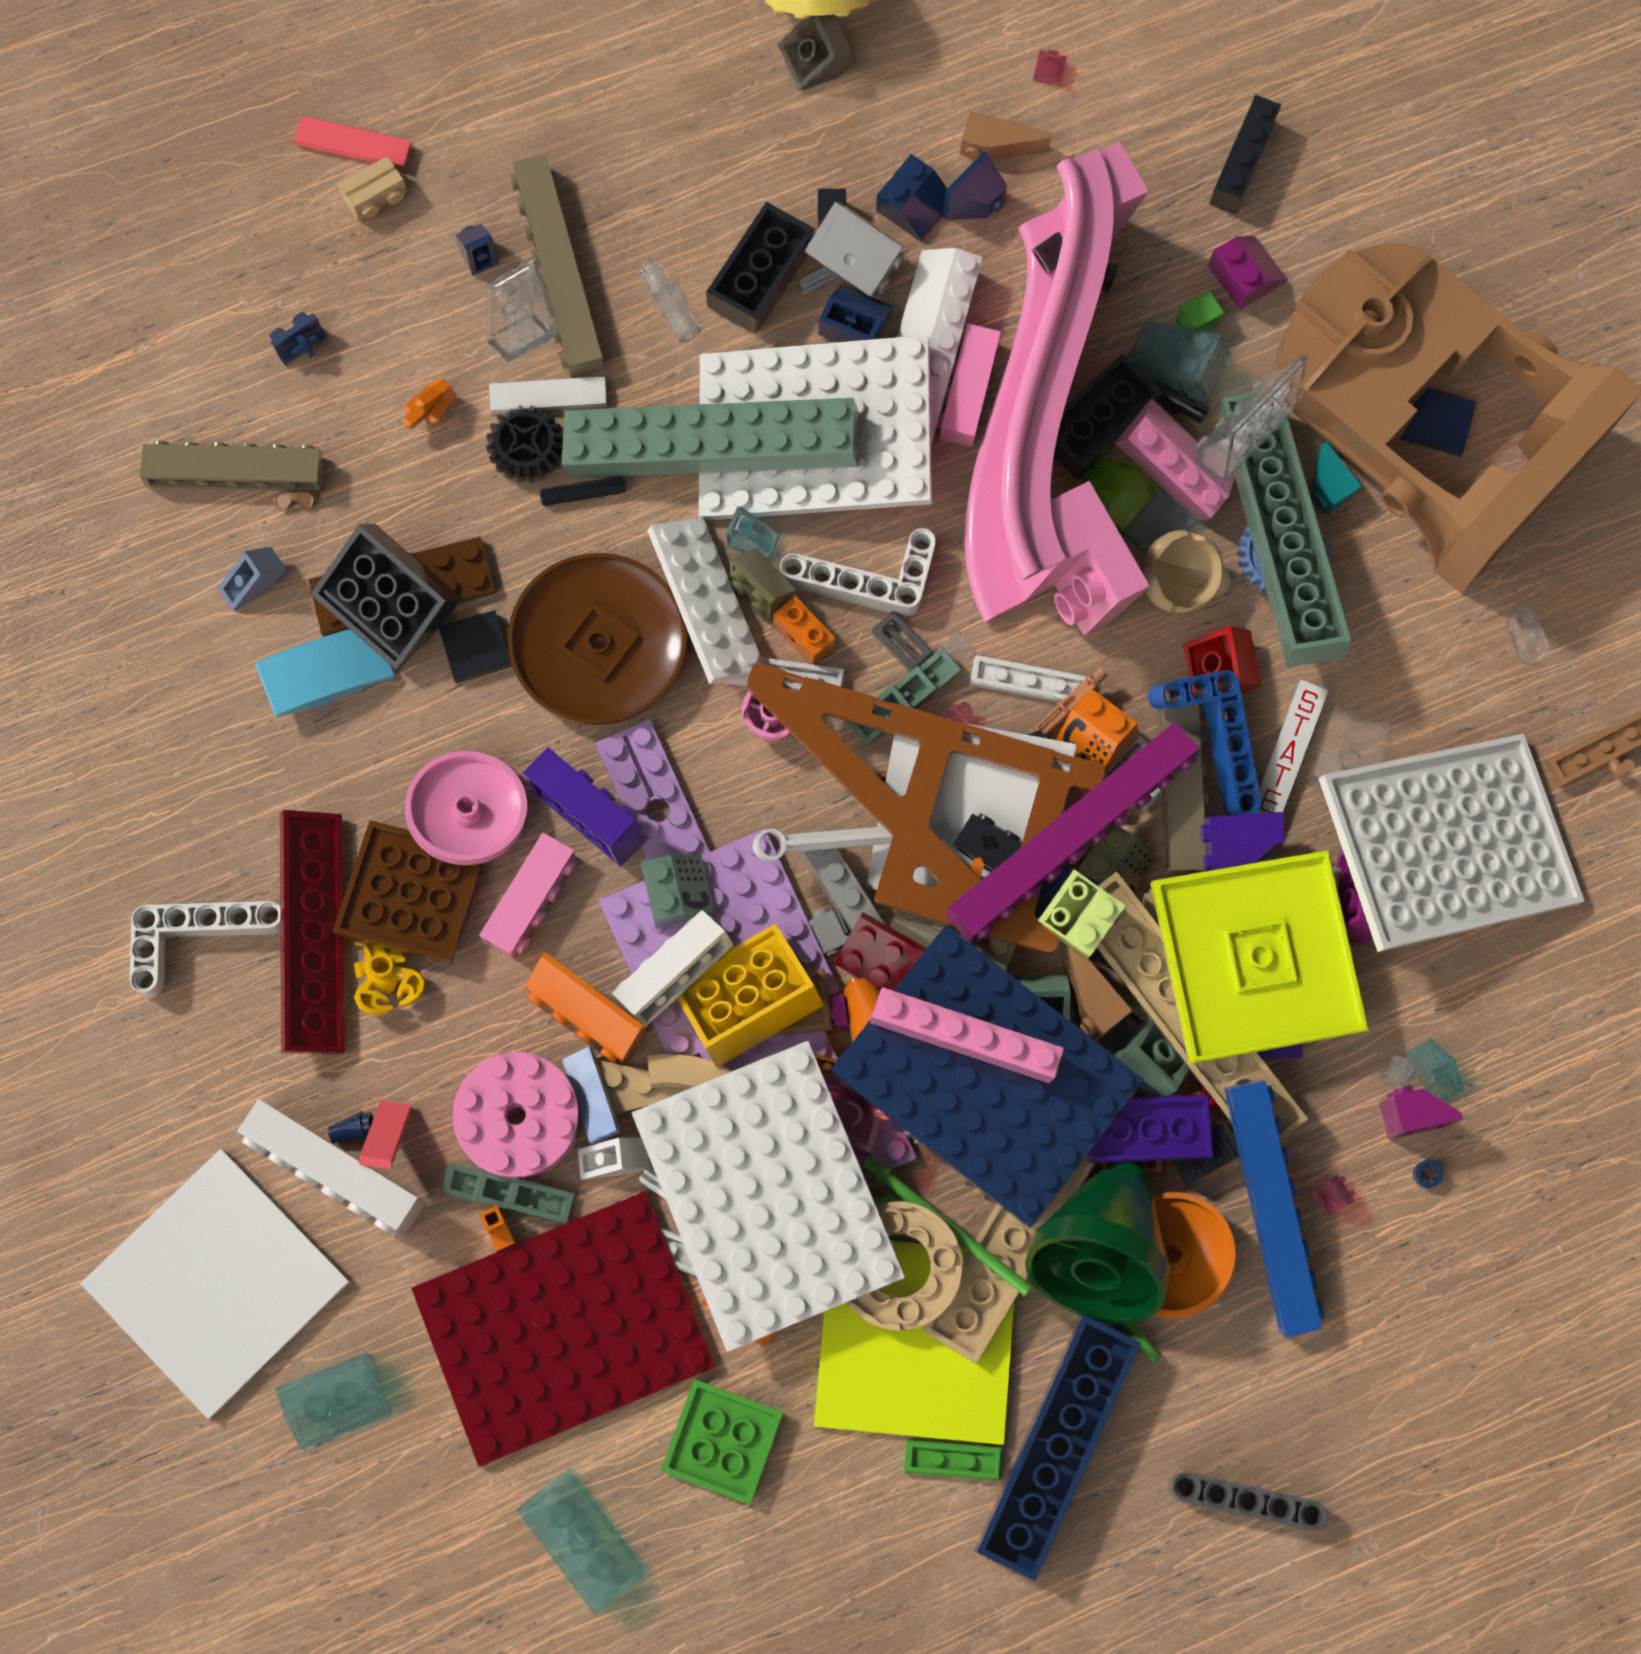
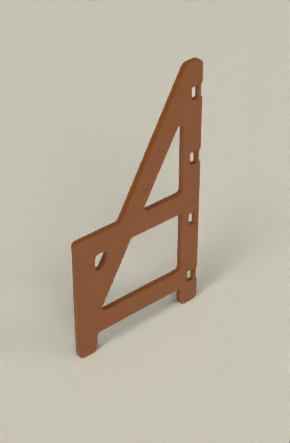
(909, 816)

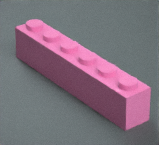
(966, 1035)

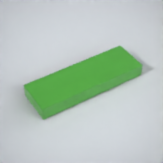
(952, 1460)

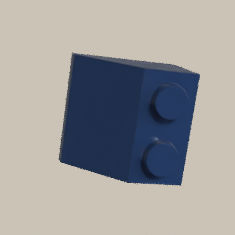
(913, 198)

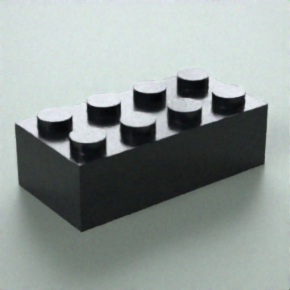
(760, 267)
(1101, 415)

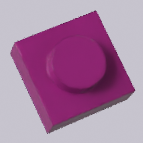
(838, 1013)

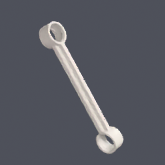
(823, 840)

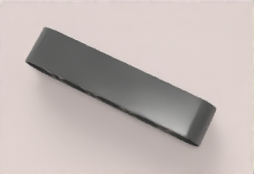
(1262, 1501)

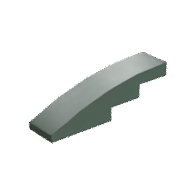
(913, 689)
(508, 1194)

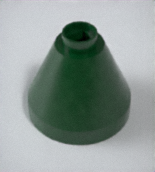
(1103, 1250)

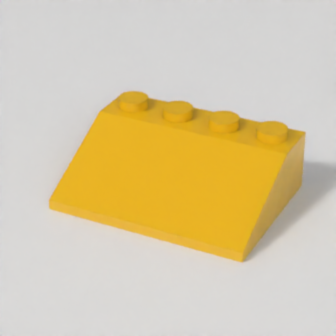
(749, 996)

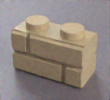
(373, 189)

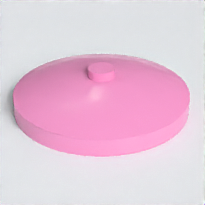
(466, 808)

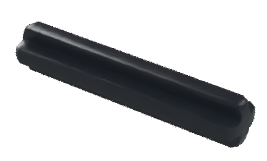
(582, 490)

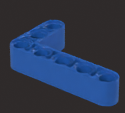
(1220, 733)

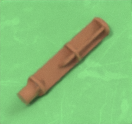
(1064, 707)

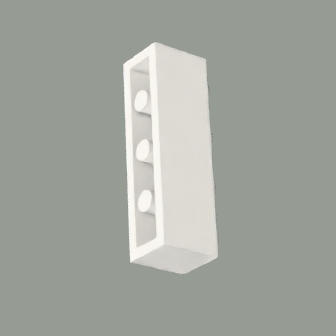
(672, 968)

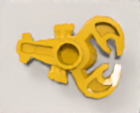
(384, 977)

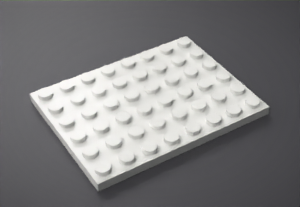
(894, 438)
(1450, 841)
(767, 1195)

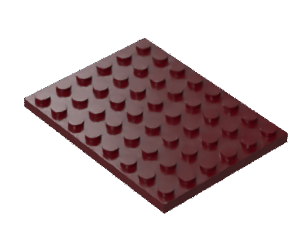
(562, 1328)

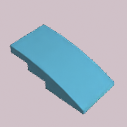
(320, 672)

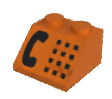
(1099, 730)

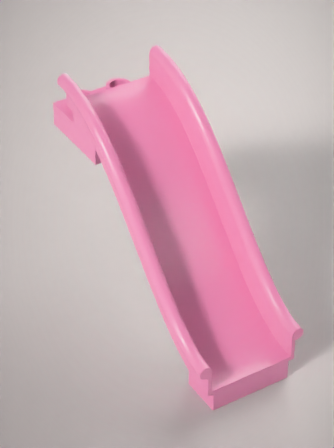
(1013, 530)

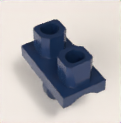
(298, 338)

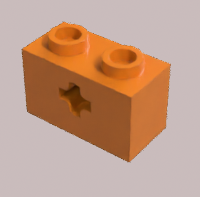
(803, 631)

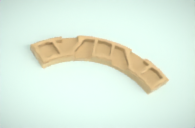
(681, 1070)

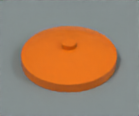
(1198, 1252)

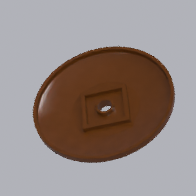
(591, 599)

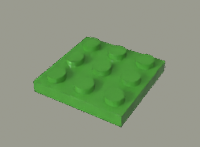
(721, 1441)

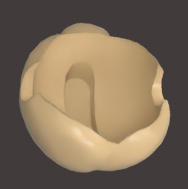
(1184, 572)

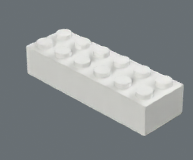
(334, 1169)

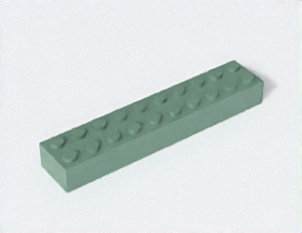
(711, 438)
(1290, 549)

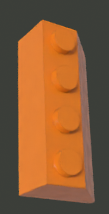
(584, 1009)

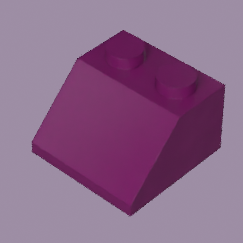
(1245, 270)
(1415, 1112)

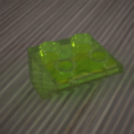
(1121, 490)

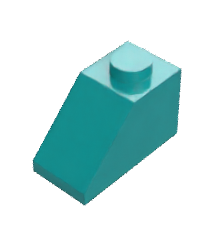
(1332, 481)

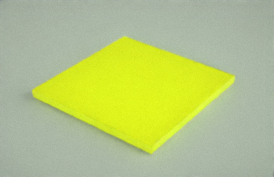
(1259, 957)
(907, 1378)

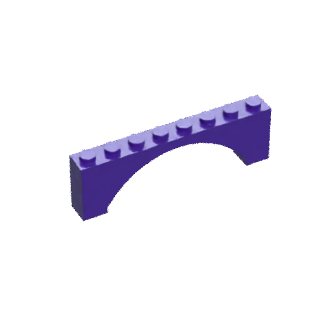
(1243, 841)

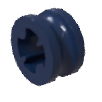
(1424, 1183)

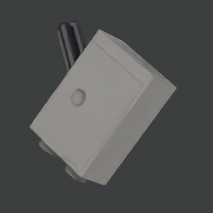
(852, 250)

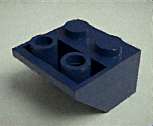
(853, 316)

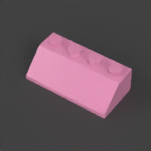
(1169, 459)

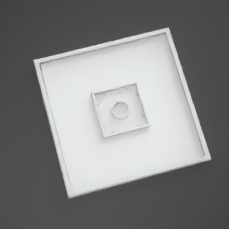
(966, 789)
(215, 1284)

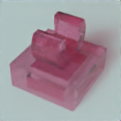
(1049, 67)
(1333, 1195)

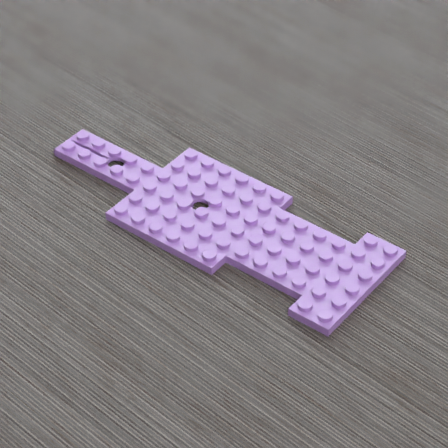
(745, 899)

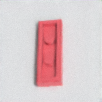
(385, 1135)

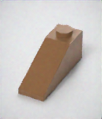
(1001, 138)

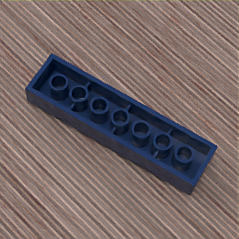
(1057, 1447)

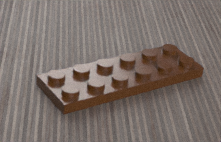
(458, 565)

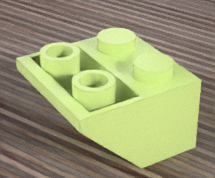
(1081, 914)

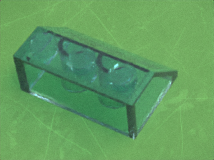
(333, 1400)

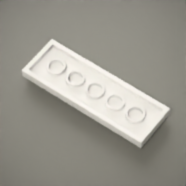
(705, 599)

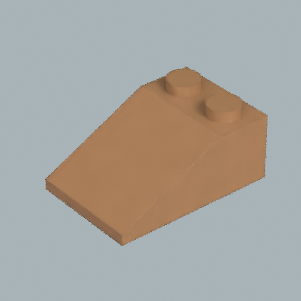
(1094, 1000)

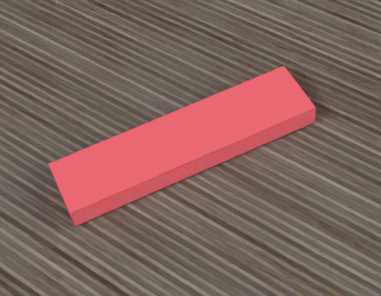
(352, 142)

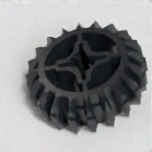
(538, 427)

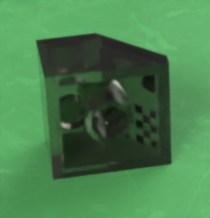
(817, 51)

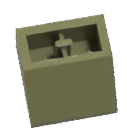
(760, 582)

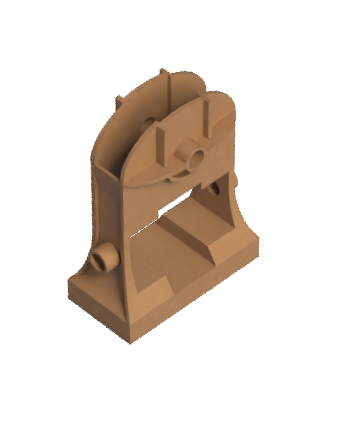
(1380, 336)

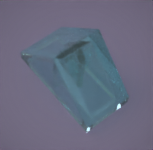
(749, 533)
(1437, 1070)

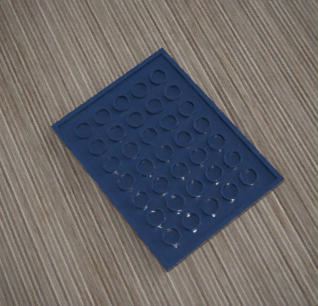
(987, 1122)

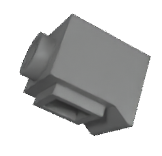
(828, 931)

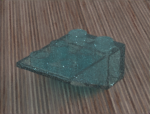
(1180, 358)

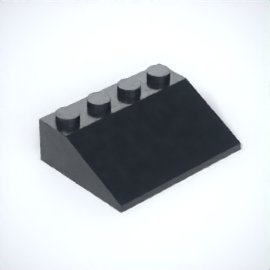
(384, 595)

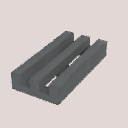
(893, 649)

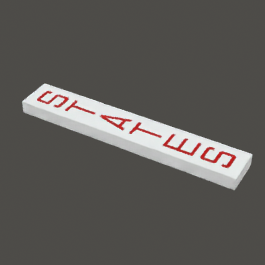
(1291, 746)

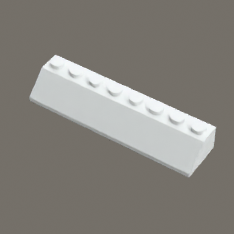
(939, 309)

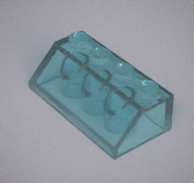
(582, 1541)

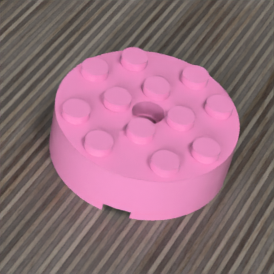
(496, 1091)

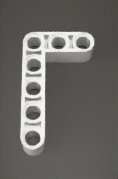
(866, 580)
(192, 927)

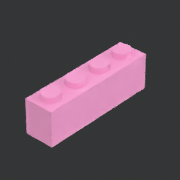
(969, 385)
(528, 896)

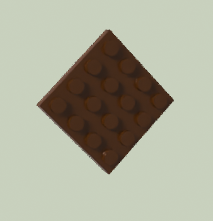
(406, 897)

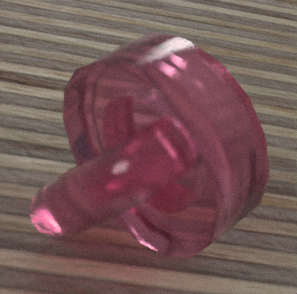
(956, 712)

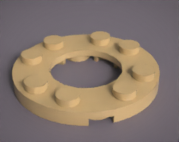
(944, 1276)

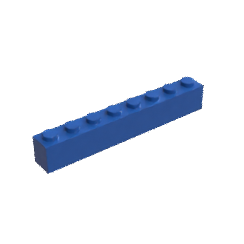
(1273, 1207)

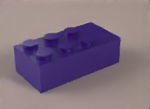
(585, 806)

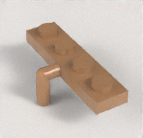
(1598, 751)

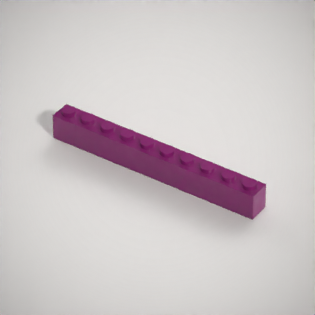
(1071, 833)

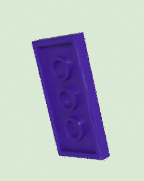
(1157, 1131)

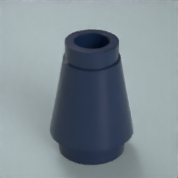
(351, 1129)

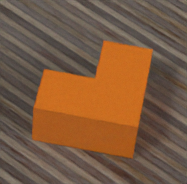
(497, 1228)

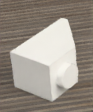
(613, 1158)

